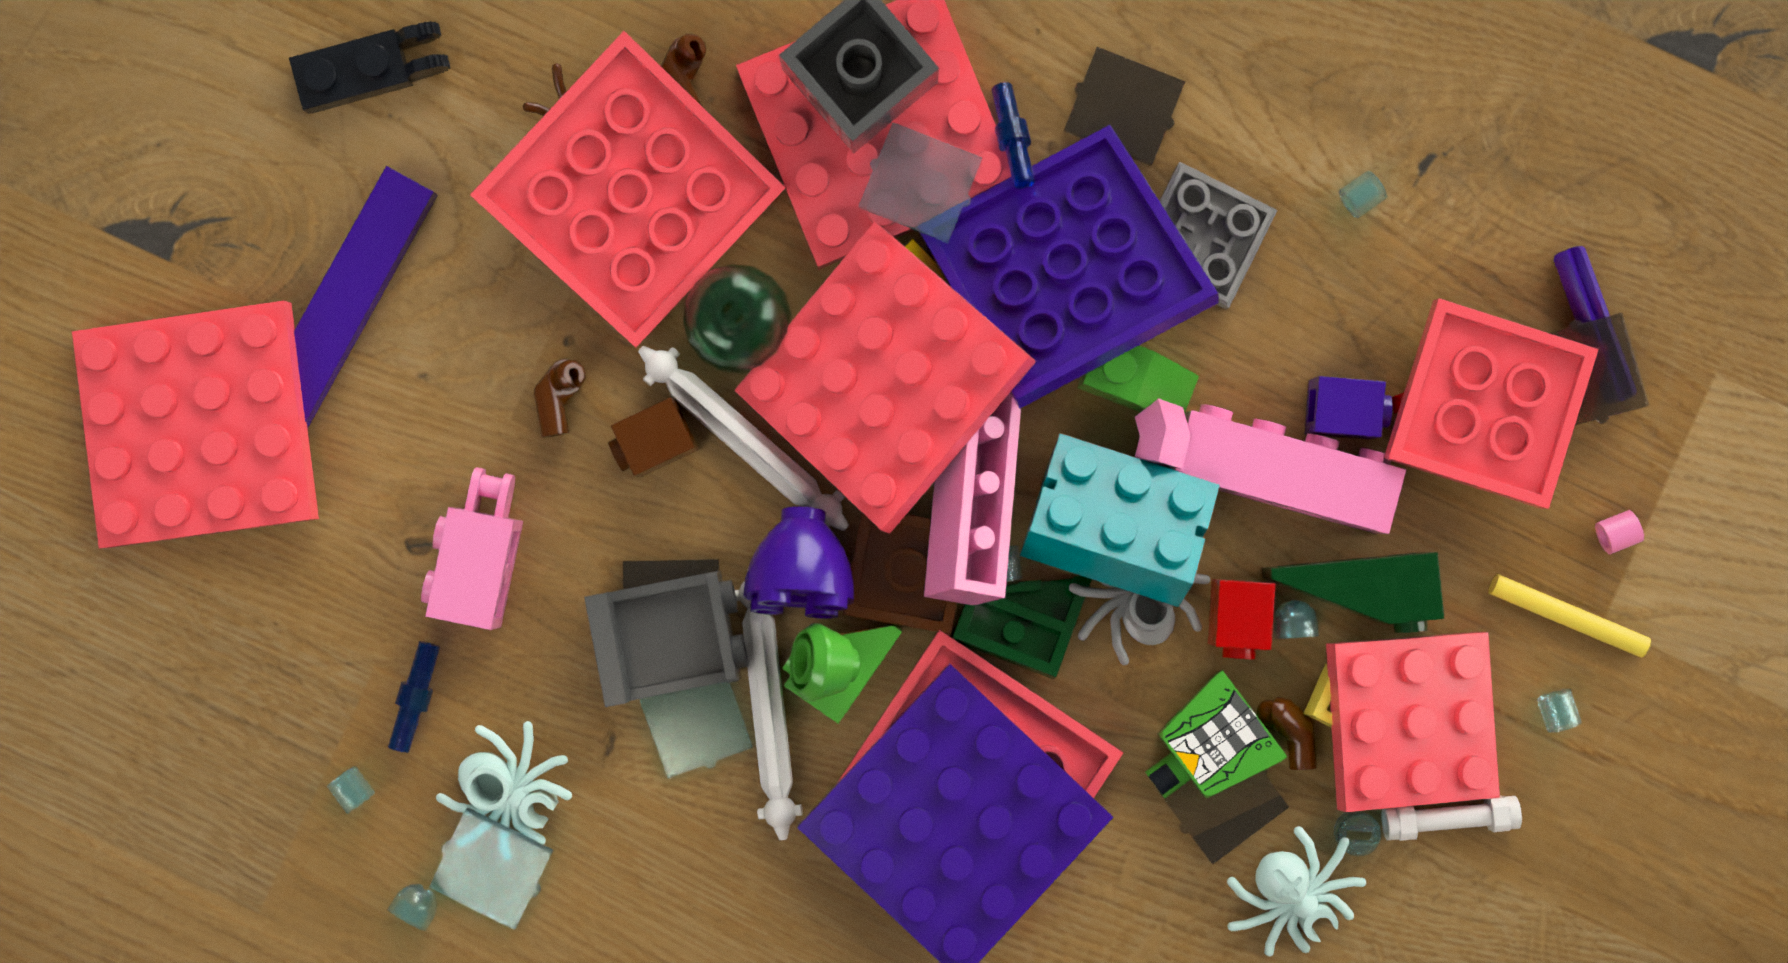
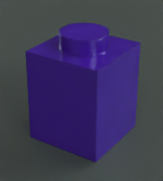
(1347, 408)

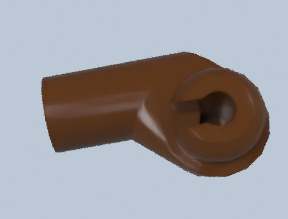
(684, 61)
(554, 392)
(1295, 727)

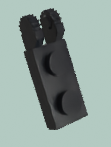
(365, 67)

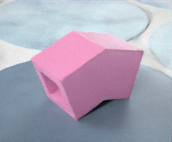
(1163, 434)

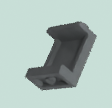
(665, 637)

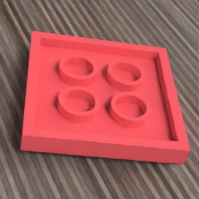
(1491, 403)
(1412, 721)

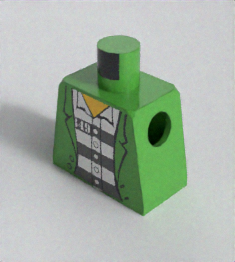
(1213, 742)

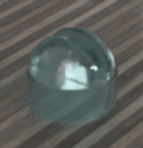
(1295, 620)
(1360, 822)
(414, 906)

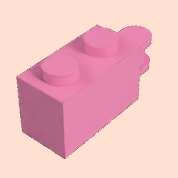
(474, 557)

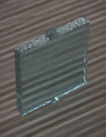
(920, 182)
(696, 727)
(491, 868)

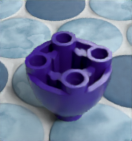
(800, 568)

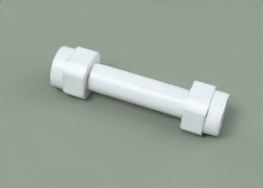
(1496, 813)

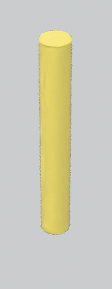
(1569, 616)

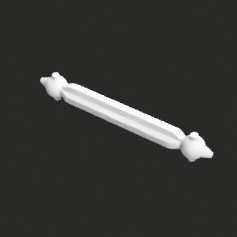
(740, 435)
(769, 719)

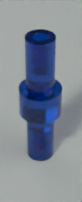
(1013, 135)
(414, 696)

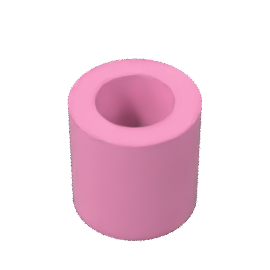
(1619, 532)

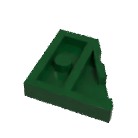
(1026, 626)

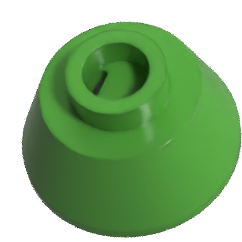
(822, 662)

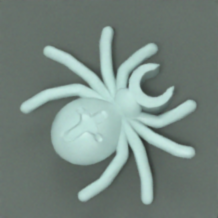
(508, 789)
(1295, 893)

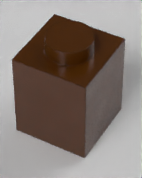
(652, 438)

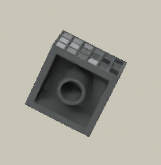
(859, 69)

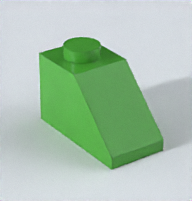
(1140, 379)

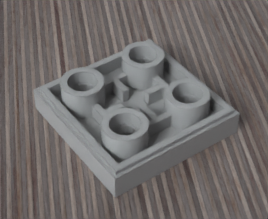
(1217, 225)

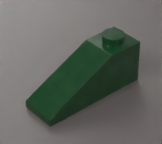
(1381, 588)

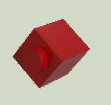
(1241, 617)

